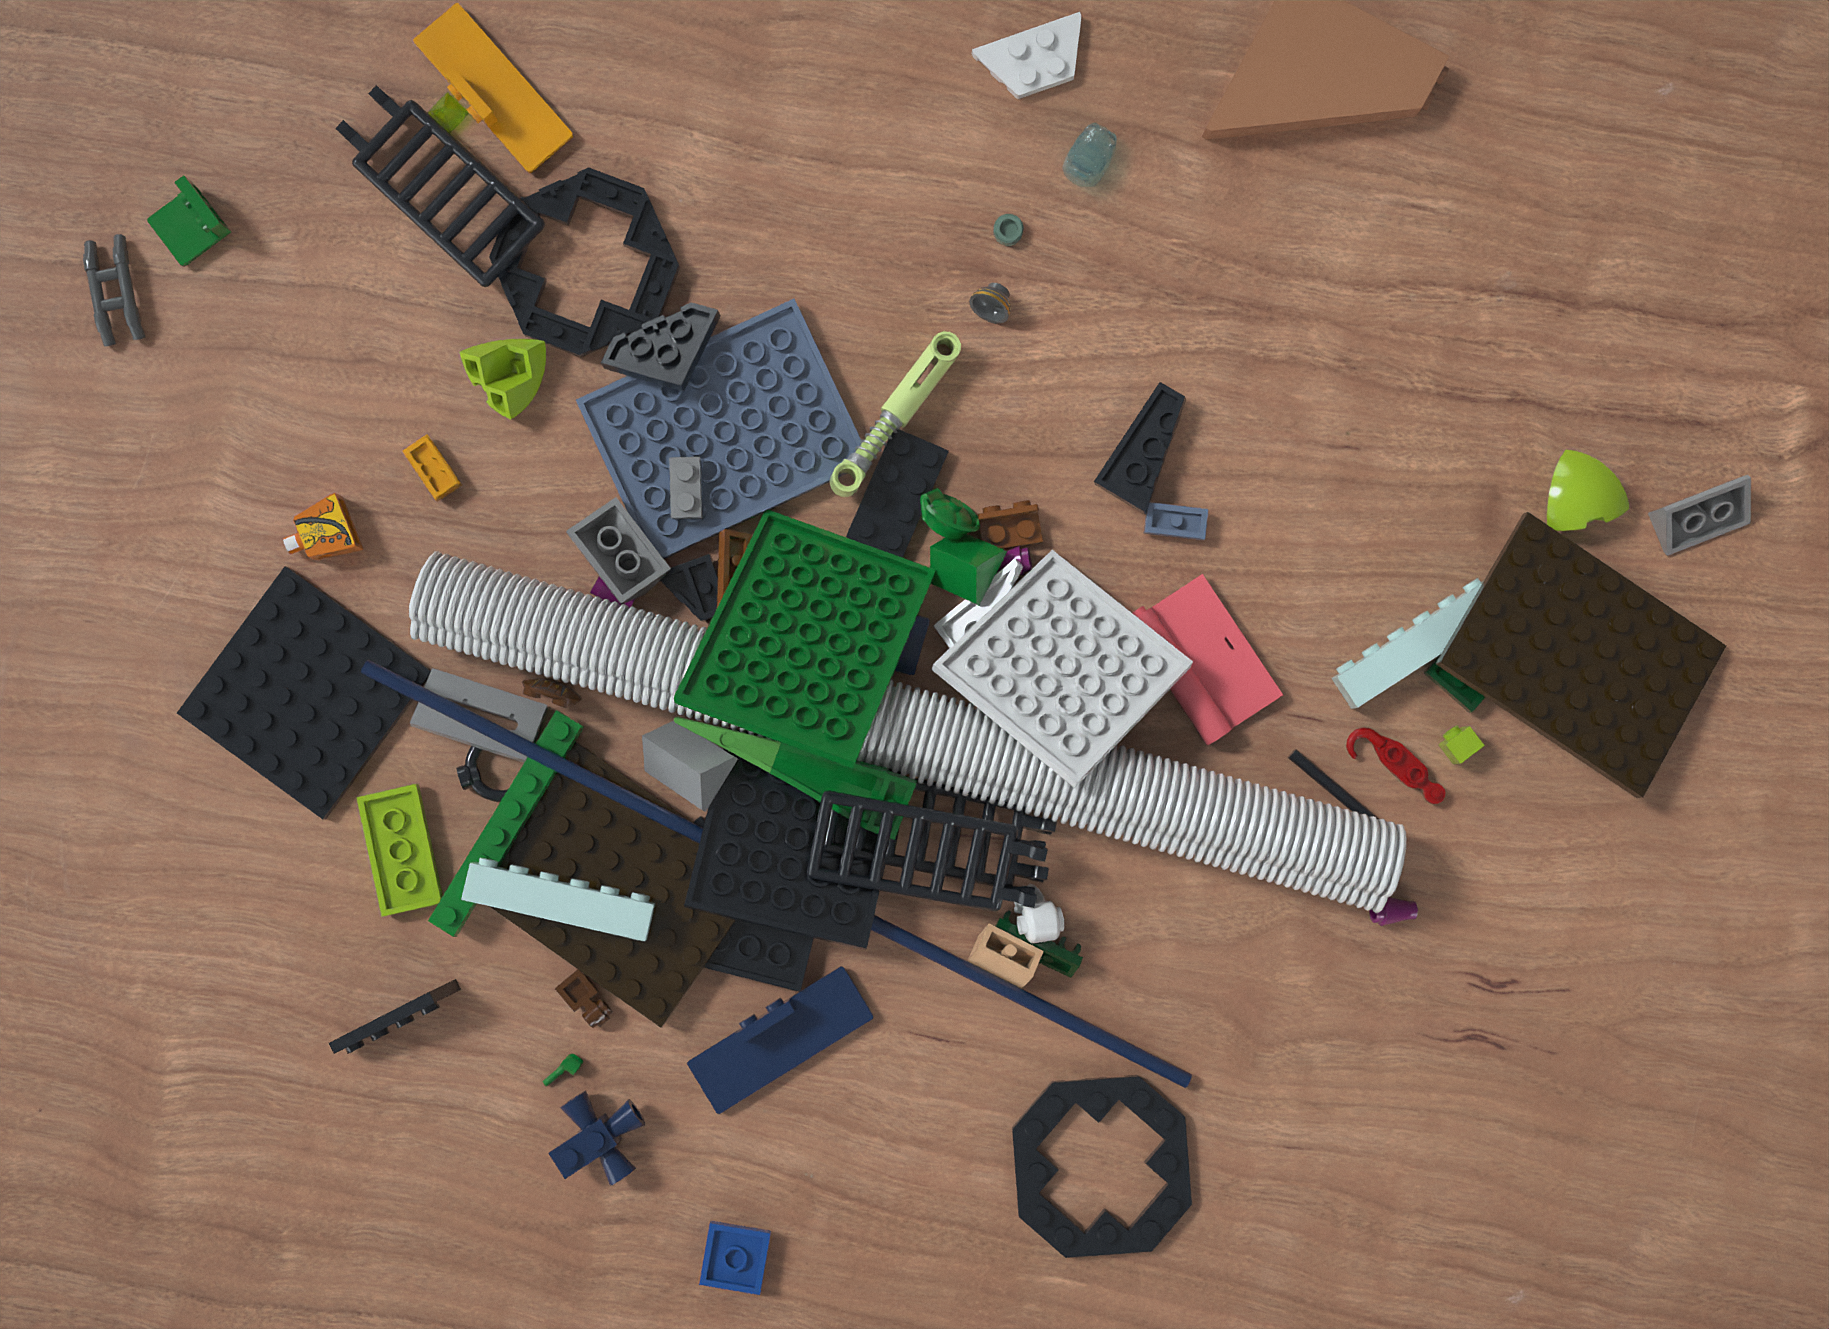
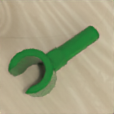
(570, 1064)

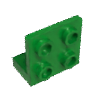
(188, 223)

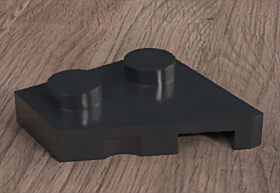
(695, 586)

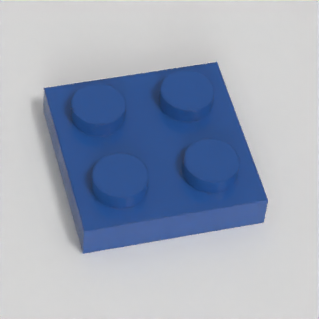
(735, 1257)

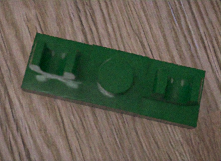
(1053, 955)

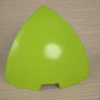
(507, 372)
(1583, 492)

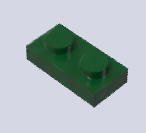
(1456, 689)

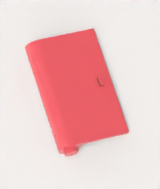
(1226, 674)

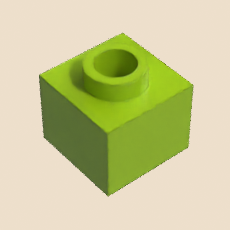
(1460, 744)

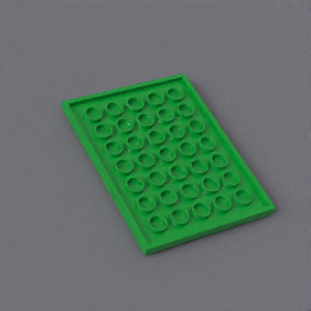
(806, 638)

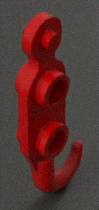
(1399, 763)

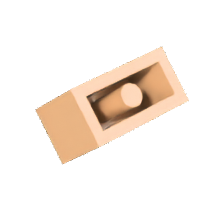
(1005, 956)

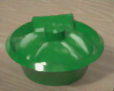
(948, 515)

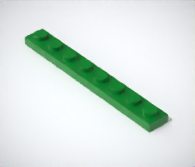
(507, 820)

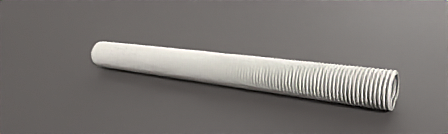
(929, 738)

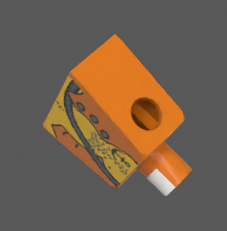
(324, 530)

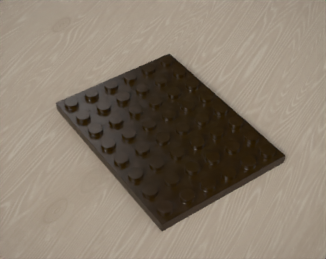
(1581, 655)
(610, 845)

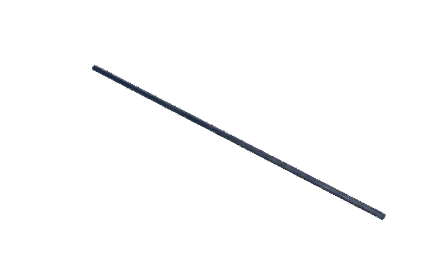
(694, 833)

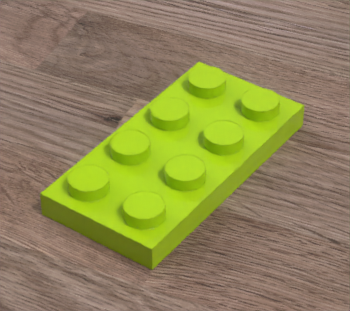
(400, 849)

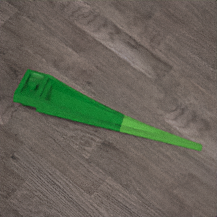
(813, 773)

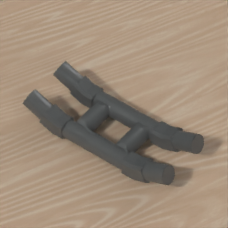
(126, 301)

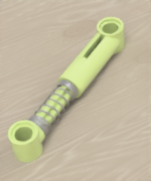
(897, 411)

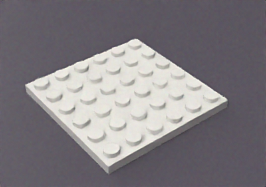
(1062, 667)

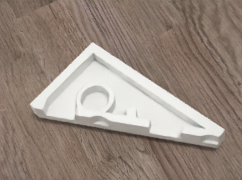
(966, 614)

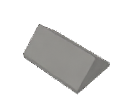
(1703, 515)
(619, 551)
(686, 763)

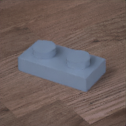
(1176, 521)

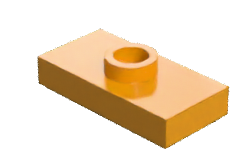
(432, 467)

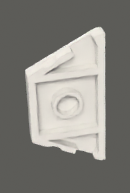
(1034, 57)

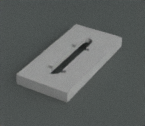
(525, 712)

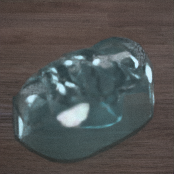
(1090, 155)

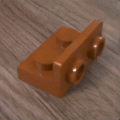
(1011, 526)

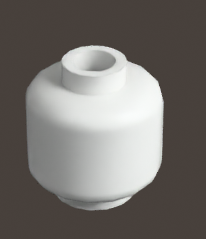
(1041, 922)

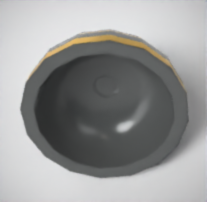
(991, 303)

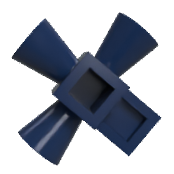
(596, 1138)

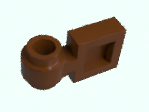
(577, 992)

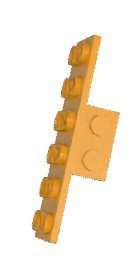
(492, 88)

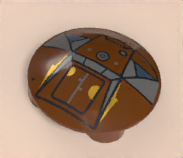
(561, 693)

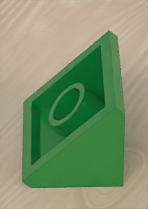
(965, 566)

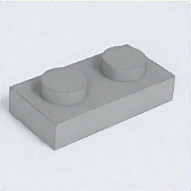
(685, 488)

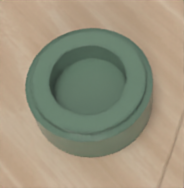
(1008, 229)

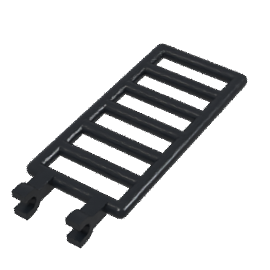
(472, 167)
(1022, 821)
(1011, 845)

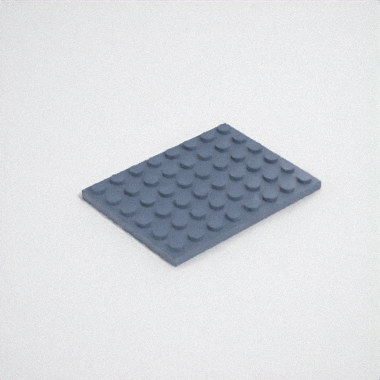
(753, 413)

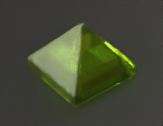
(448, 112)

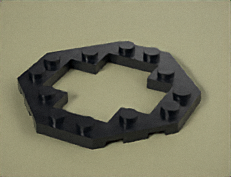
(644, 235)
(1167, 1160)

